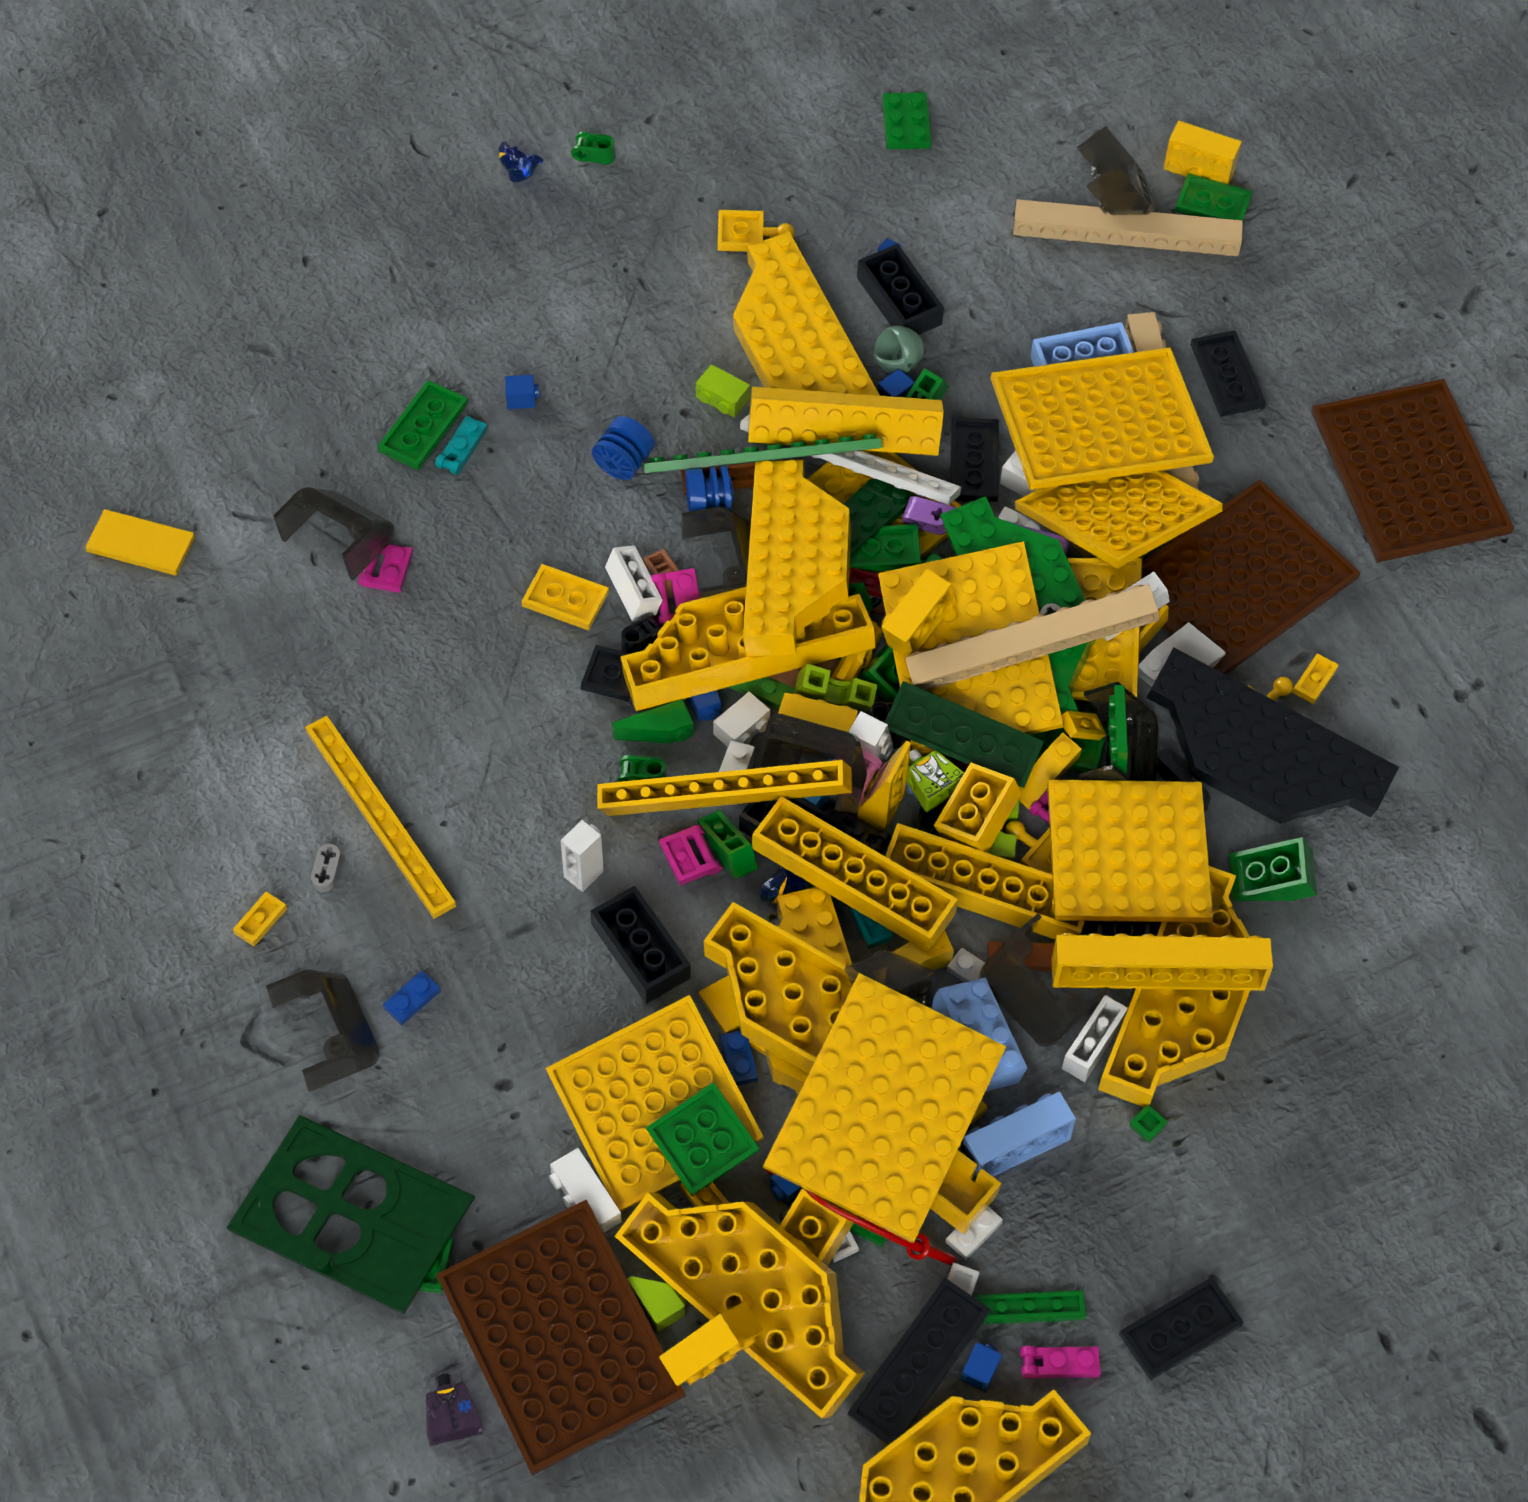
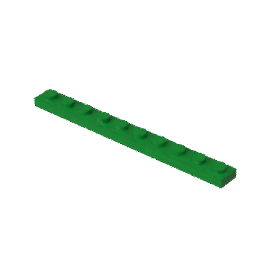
(774, 452)

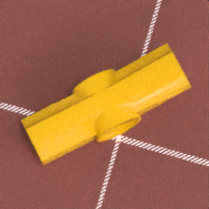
(851, 665)

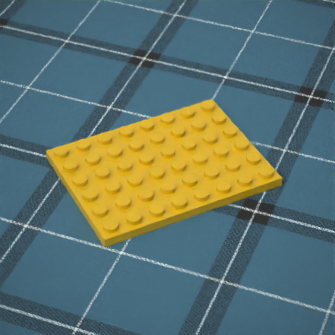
(1101, 418)
(990, 593)
(885, 1107)

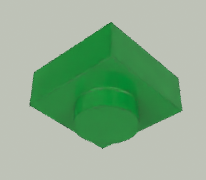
(1148, 1123)

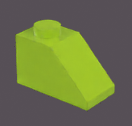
(658, 1302)

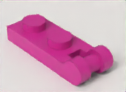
(1060, 1362)

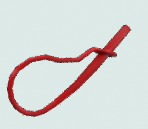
(921, 1247)

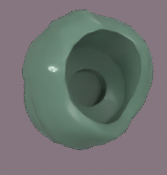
(898, 349)

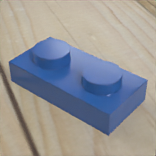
(411, 997)
(739, 1058)

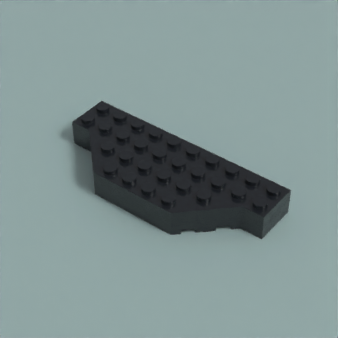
(1264, 749)

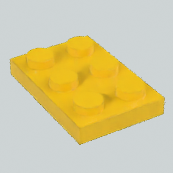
(565, 597)

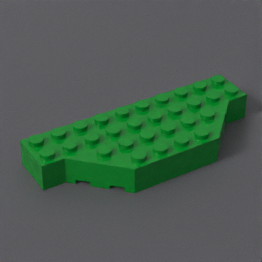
(977, 529)

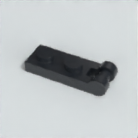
(1172, 772)
(861, 830)

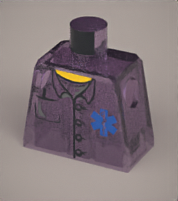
(450, 1412)

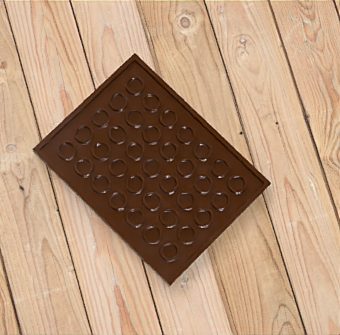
(1411, 470)
(1248, 574)
(559, 1336)

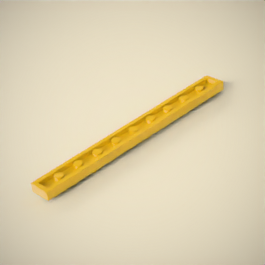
(380, 817)

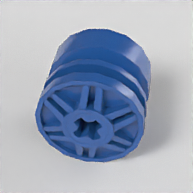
(623, 448)
(709, 491)

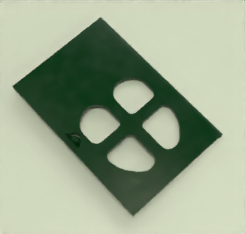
(397, 1237)

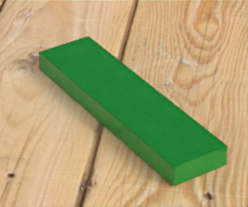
(1034, 1306)

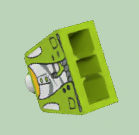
(932, 778)

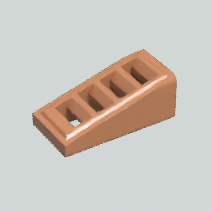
(658, 557)

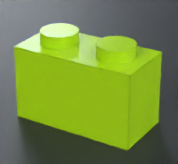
(722, 391)

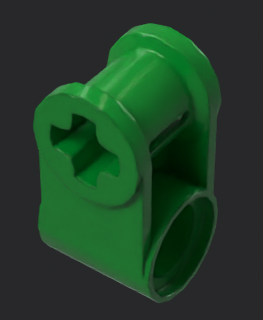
(595, 148)
(641, 768)

